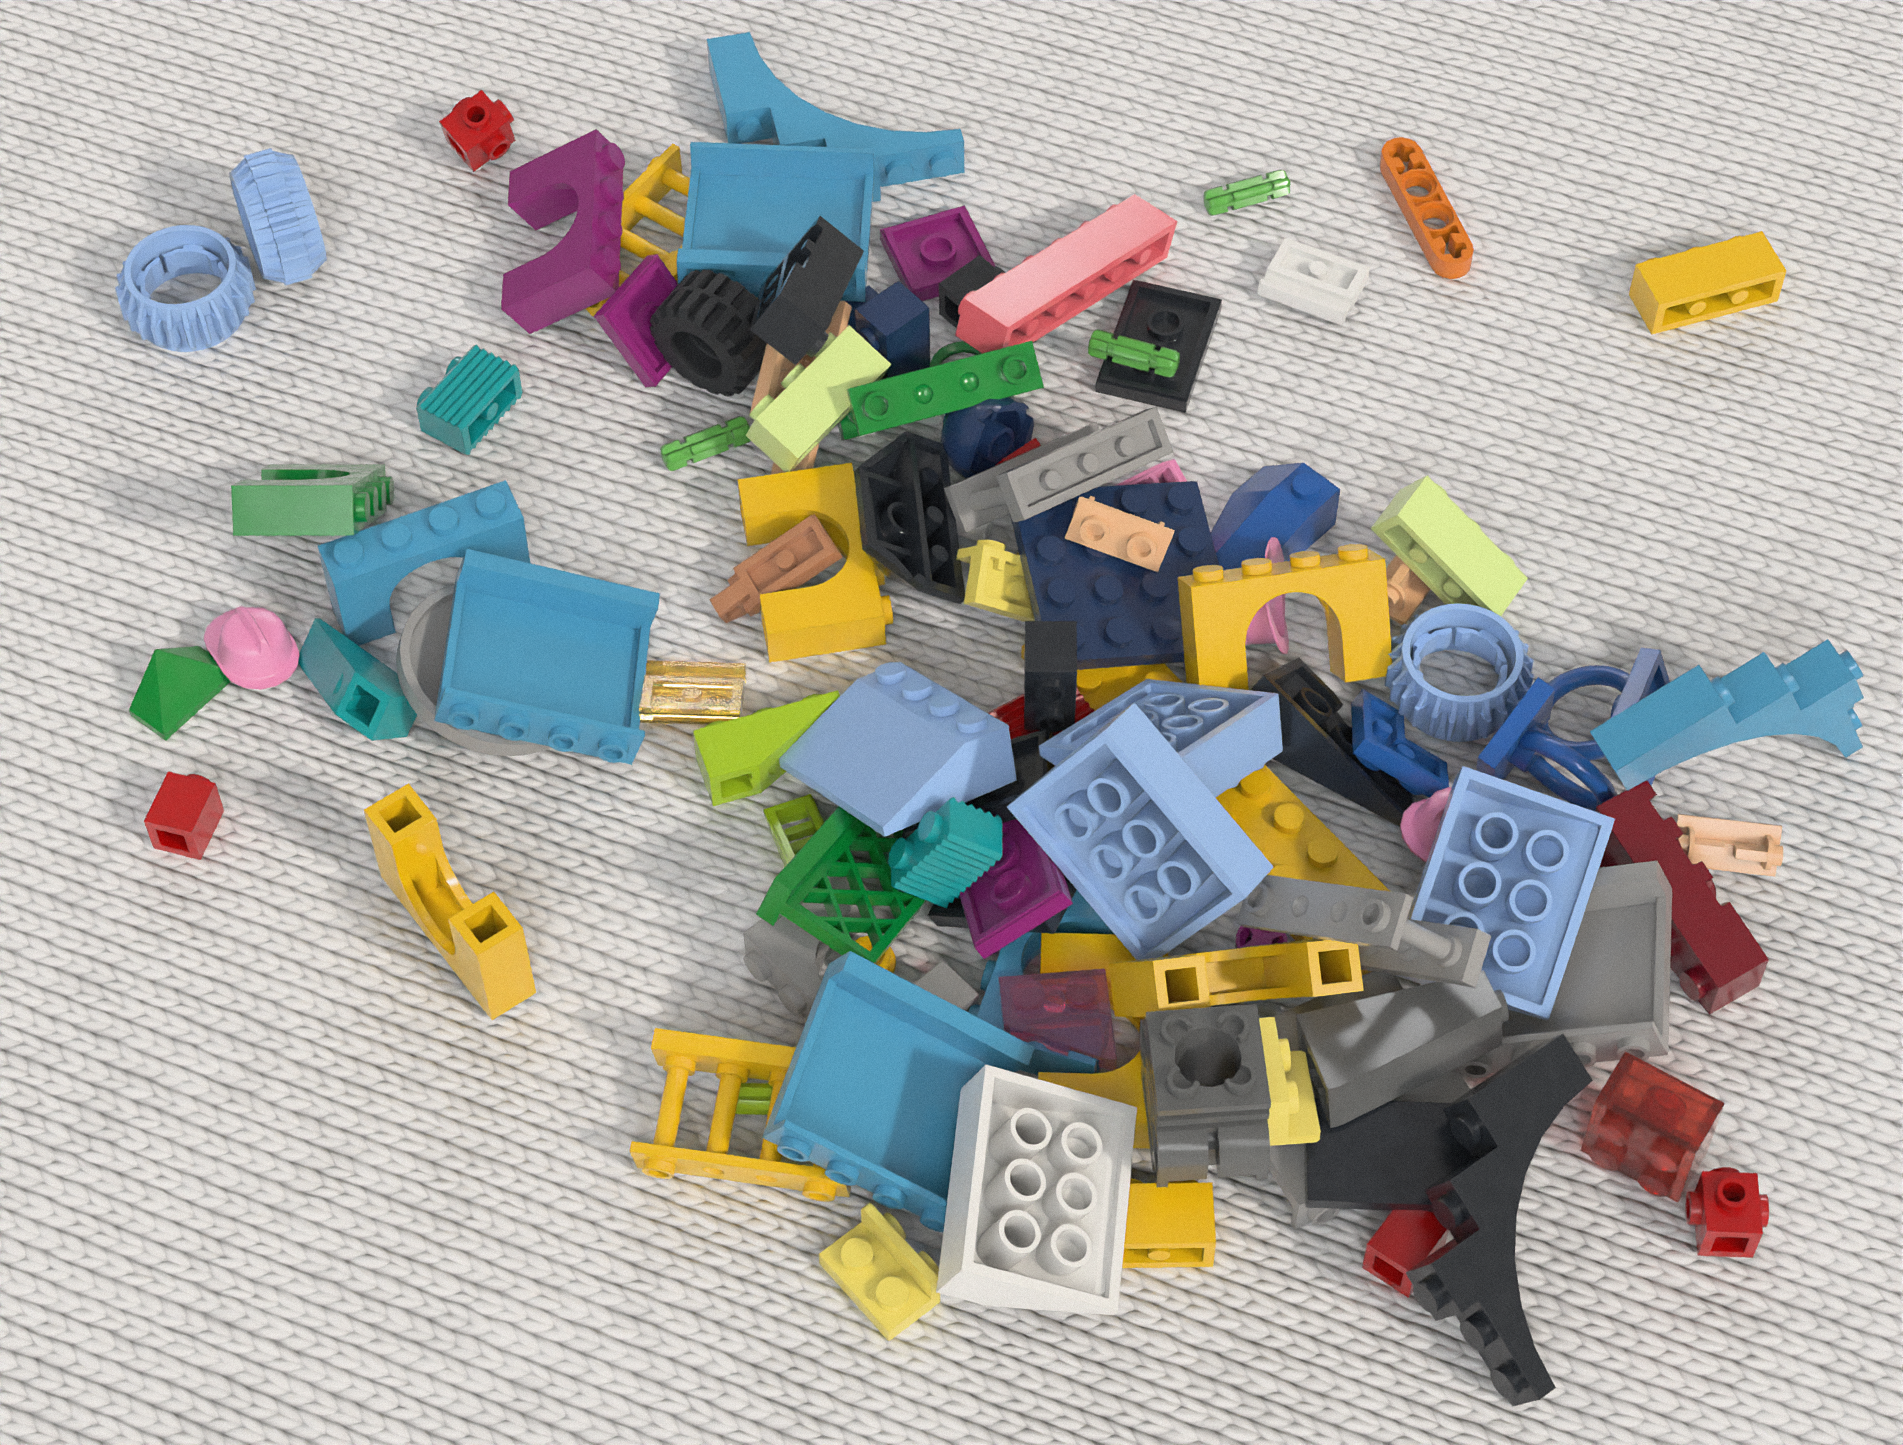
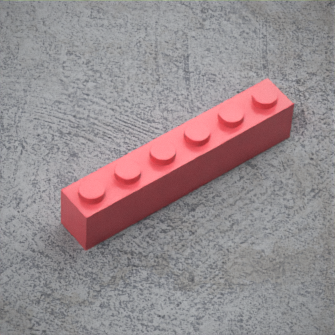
(1066, 276)

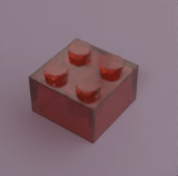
(1651, 1127)

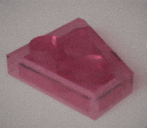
(1061, 1012)

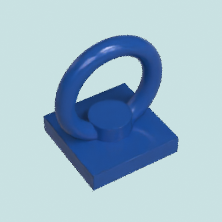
(1645, 678)
(1522, 743)

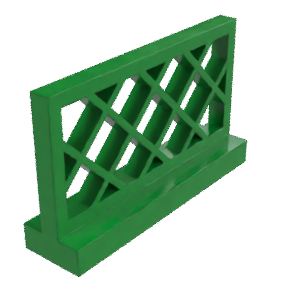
(807, 881)

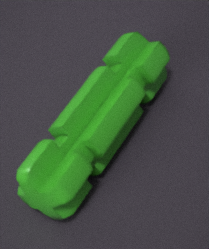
(1246, 192)
(1133, 353)
(705, 443)

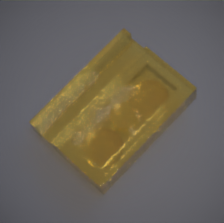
(692, 692)

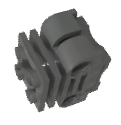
(1198, 1123)

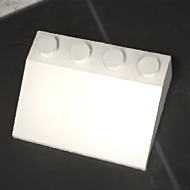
(1037, 1196)

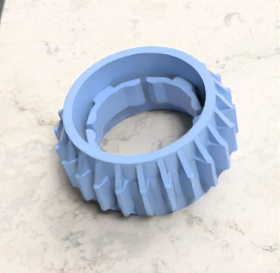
(278, 216)
(176, 253)
(1462, 629)

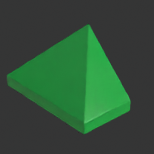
(176, 688)

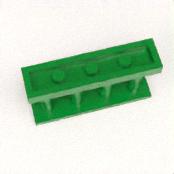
(940, 389)

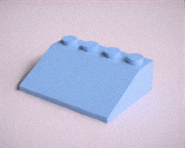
(1212, 728)
(901, 749)
(1141, 836)
(1517, 872)

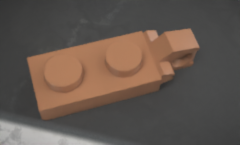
(776, 568)

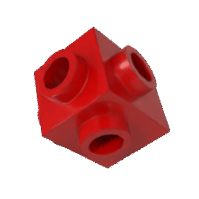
(478, 129)
(1727, 1213)

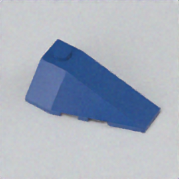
(1279, 503)

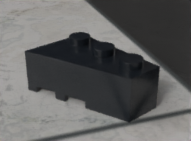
(805, 292)

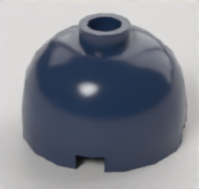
(985, 434)

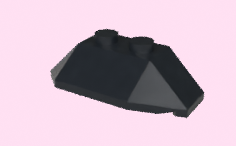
(908, 517)

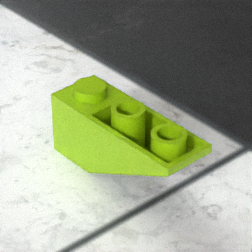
(744, 753)

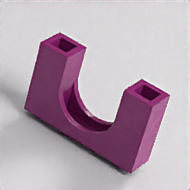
(586, 262)

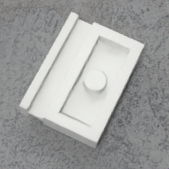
(1313, 281)

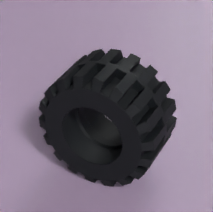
(708, 332)

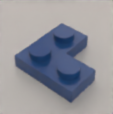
(1382, 745)

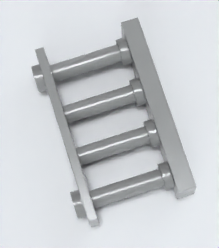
(1058, 470)
(1374, 922)

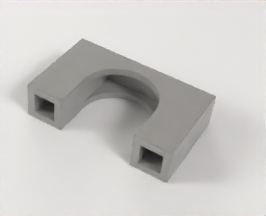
(793, 959)

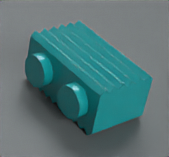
(469, 399)
(946, 852)

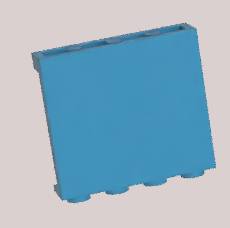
(760, 200)
(546, 657)
(882, 1085)

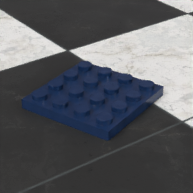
(1120, 608)

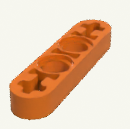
(1429, 206)

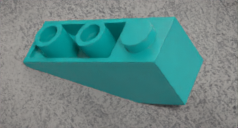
(355, 684)

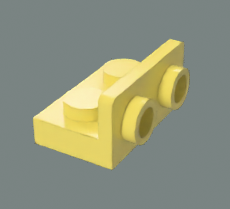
(996, 580)
(1293, 1107)
(883, 1272)

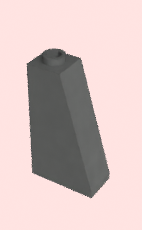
(1396, 1042)

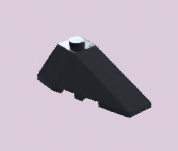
(1321, 744)

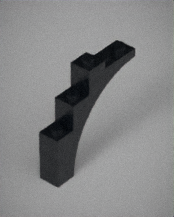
(1479, 1206)

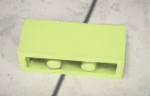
(814, 398)
(1448, 548)

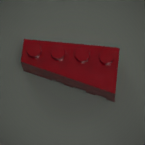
(1709, 941)

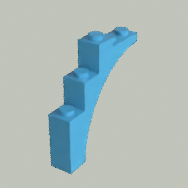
(761, 108)
(1753, 701)

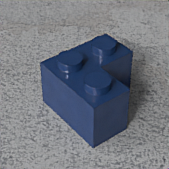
(895, 326)

